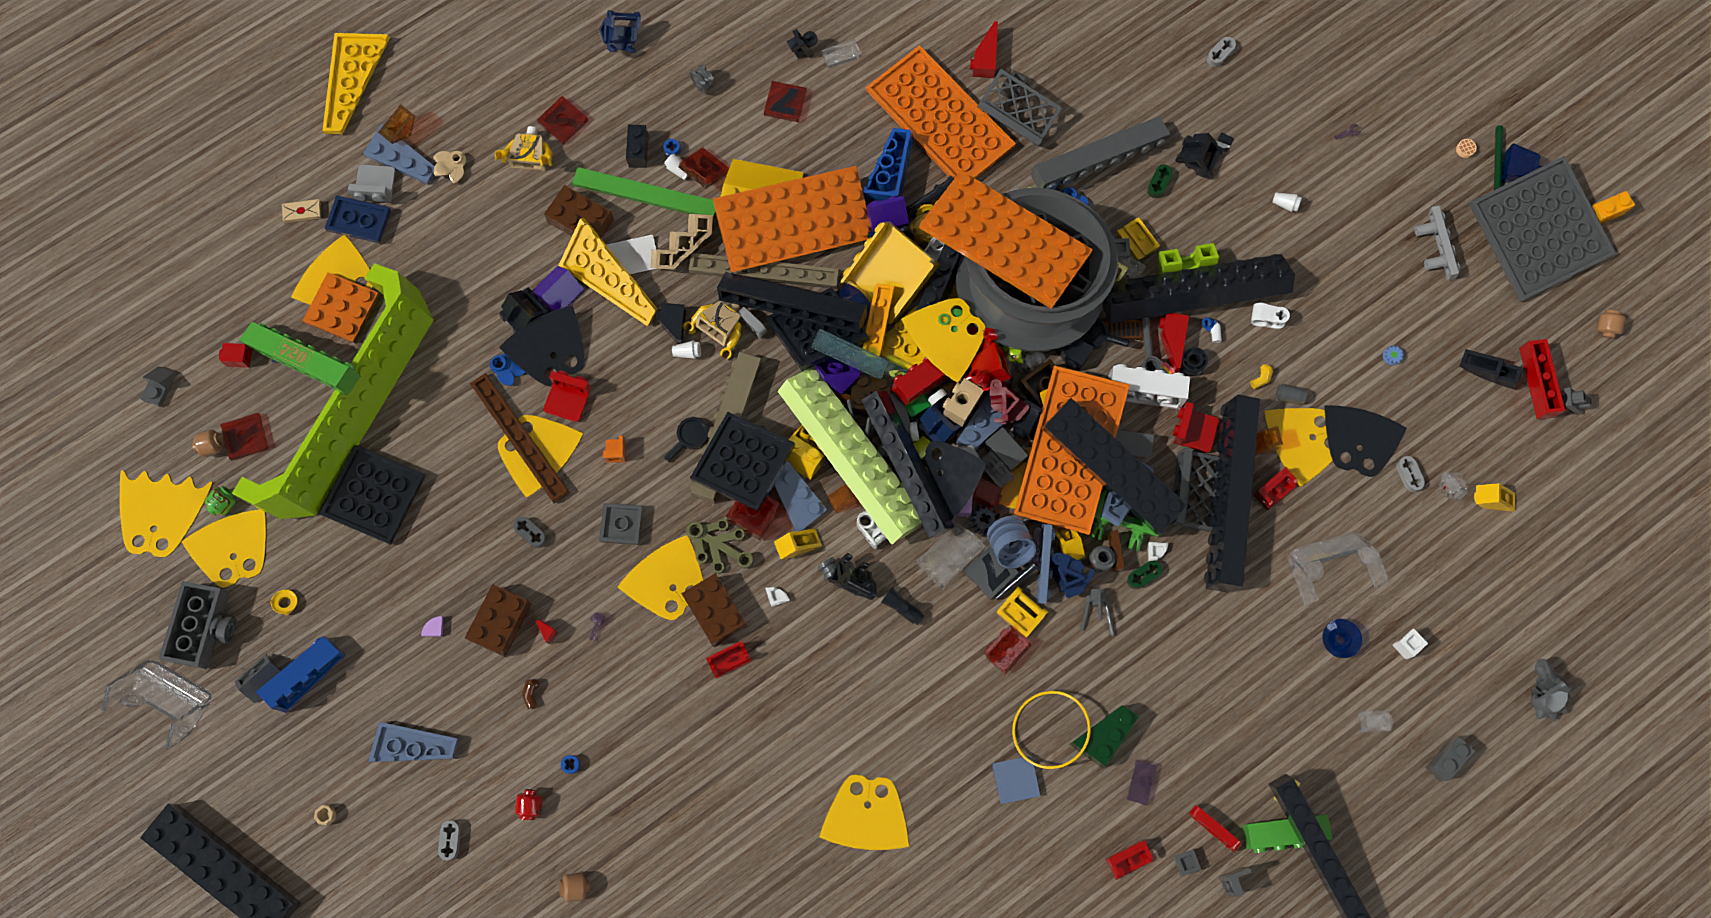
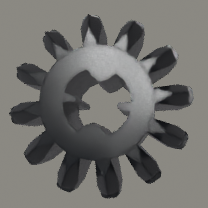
(977, 516)

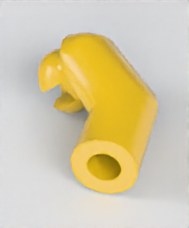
(1265, 377)

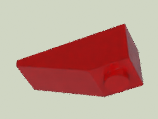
(985, 55)
(1173, 336)

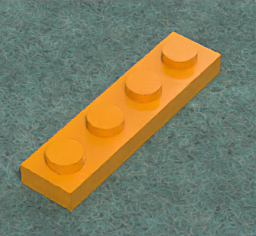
(878, 318)

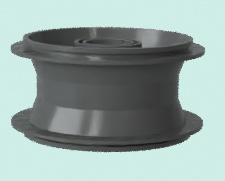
(1030, 323)

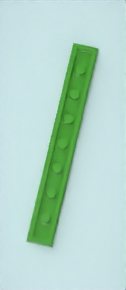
(643, 192)

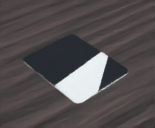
(1224, 141)

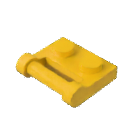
(1017, 616)

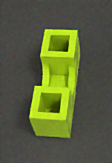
(1203, 255)

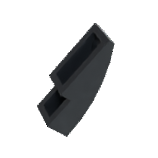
(1491, 368)

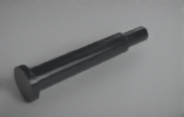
(1018, 579)

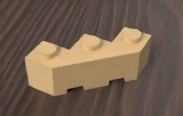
(683, 243)

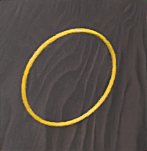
(1072, 760)

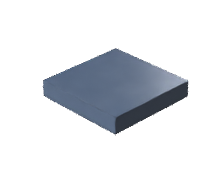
(1015, 780)

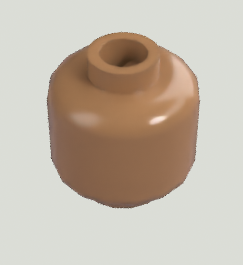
(1611, 323)
(208, 443)
(573, 887)

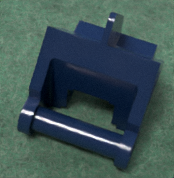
(620, 36)
(936, 425)
(1069, 574)

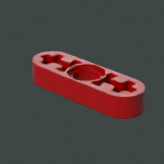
(1215, 828)

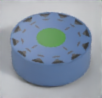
(1392, 355)

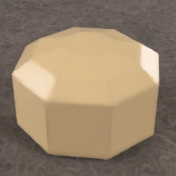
(325, 815)

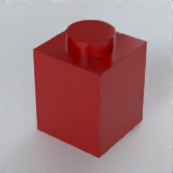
(235, 355)

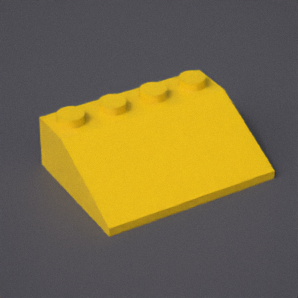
(749, 175)

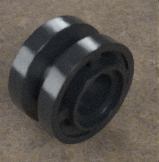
(1199, 356)

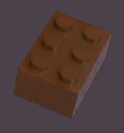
(571, 206)
(714, 610)
(498, 620)

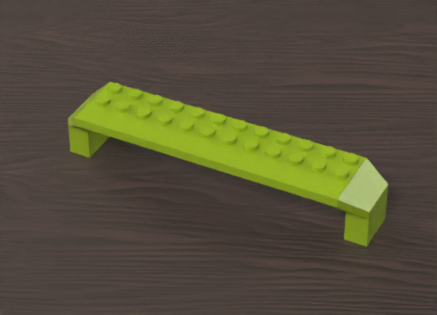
(344, 417)

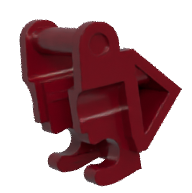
(1006, 402)

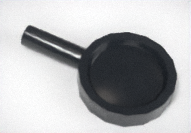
(1099, 335)
(691, 434)

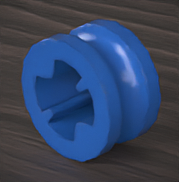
(668, 143)
(564, 764)

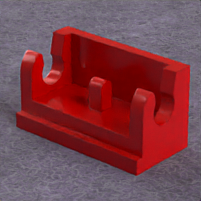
(1276, 488)
(728, 659)
(1129, 859)

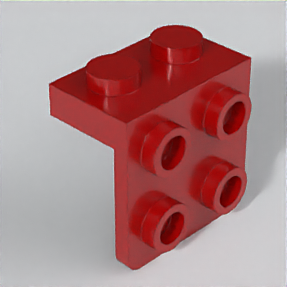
(567, 396)
(1194, 429)

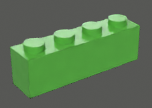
(1278, 834)

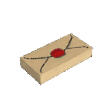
(301, 211)

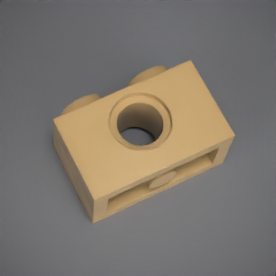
(960, 412)

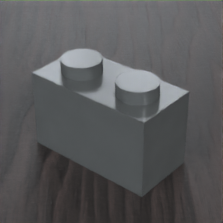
(1006, 449)
(1450, 759)

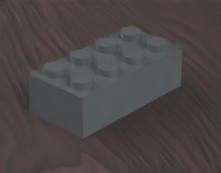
(188, 630)

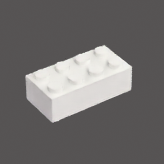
(1152, 387)

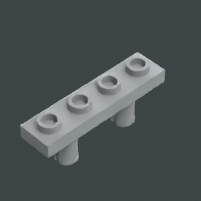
(1442, 238)

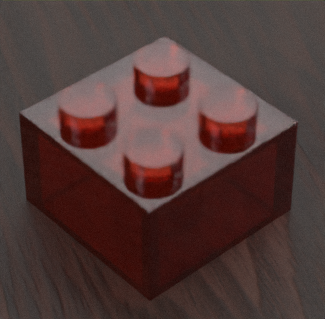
(751, 521)

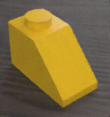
(1495, 497)
(1069, 542)
(797, 543)

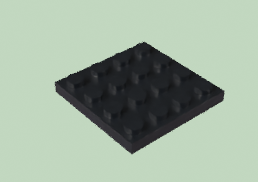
(799, 336)
(742, 461)
(372, 495)

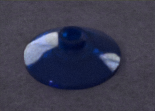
(1350, 634)

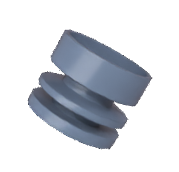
(1011, 542)

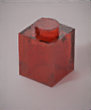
(987, 494)

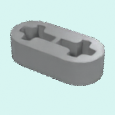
(1218, 49)
(752, 322)
(1410, 474)
(444, 840)

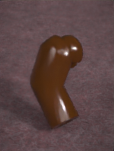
(527, 693)

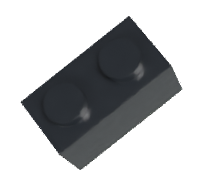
(637, 146)

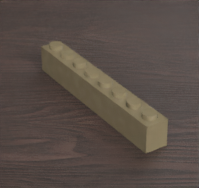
(734, 400)

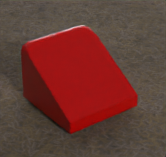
(547, 631)

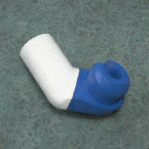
(1214, 328)

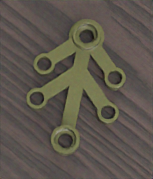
(717, 543)

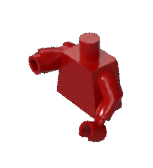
(989, 363)

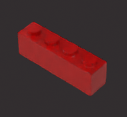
(1542, 379)

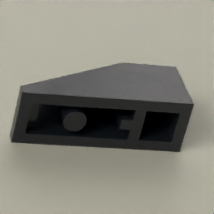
(1075, 354)

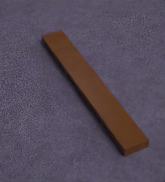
(519, 438)

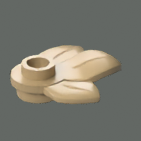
(448, 166)

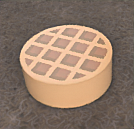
(1466, 148)

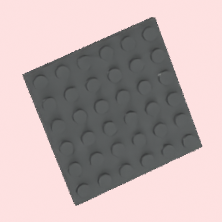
(1542, 228)

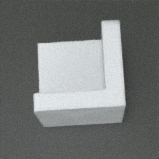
(1410, 644)

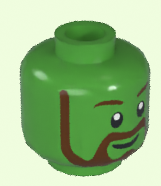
(220, 500)

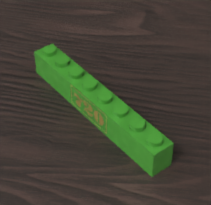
(301, 358)

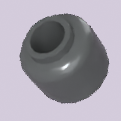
(1106, 554)

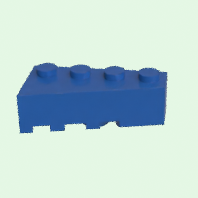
(890, 168)
(300, 675)

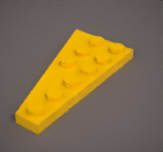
(350, 70)
(599, 269)
(899, 345)

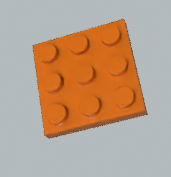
(341, 307)

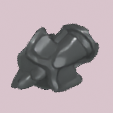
(1550, 692)

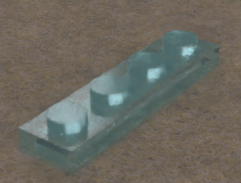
(850, 354)

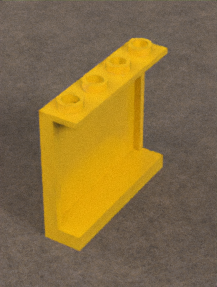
(894, 261)

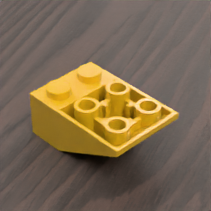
(806, 455)

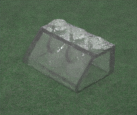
(950, 555)

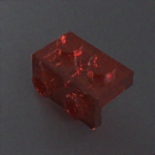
(1007, 649)

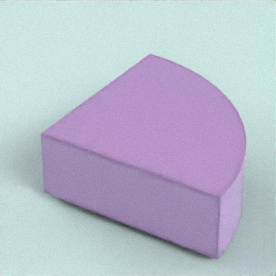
(433, 627)

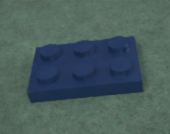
(357, 219)

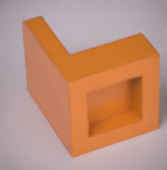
(615, 450)

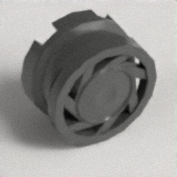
(702, 78)
(222, 628)

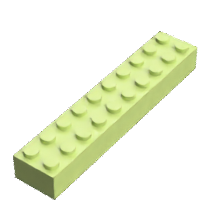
(851, 453)

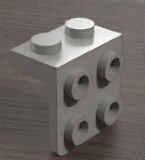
(373, 183)

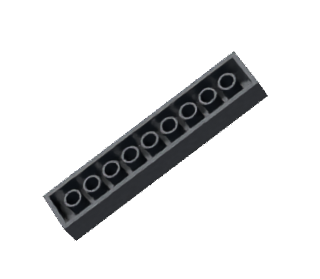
(1199, 288)
(1232, 494)

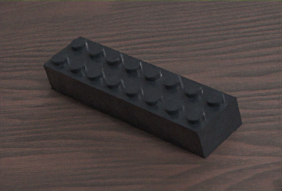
(1114, 466)
(217, 866)

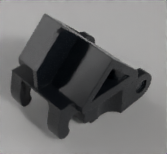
(1194, 151)
(517, 312)
(854, 580)

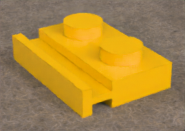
(1140, 239)

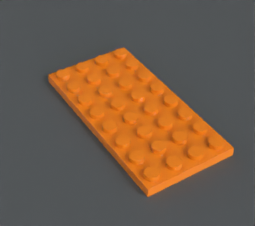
(940, 115)
(792, 218)
(1006, 239)
(1054, 483)

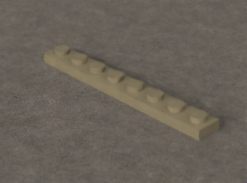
(771, 272)

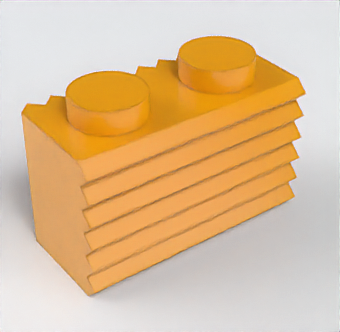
(1613, 207)

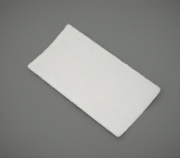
(634, 253)

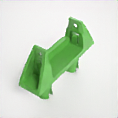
(1136, 526)

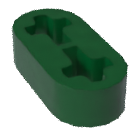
(1157, 180)
(1142, 571)

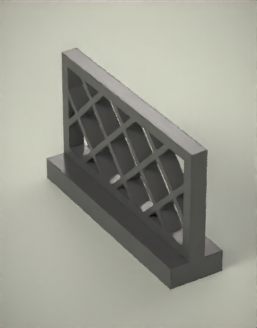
(1010, 121)
(1183, 483)

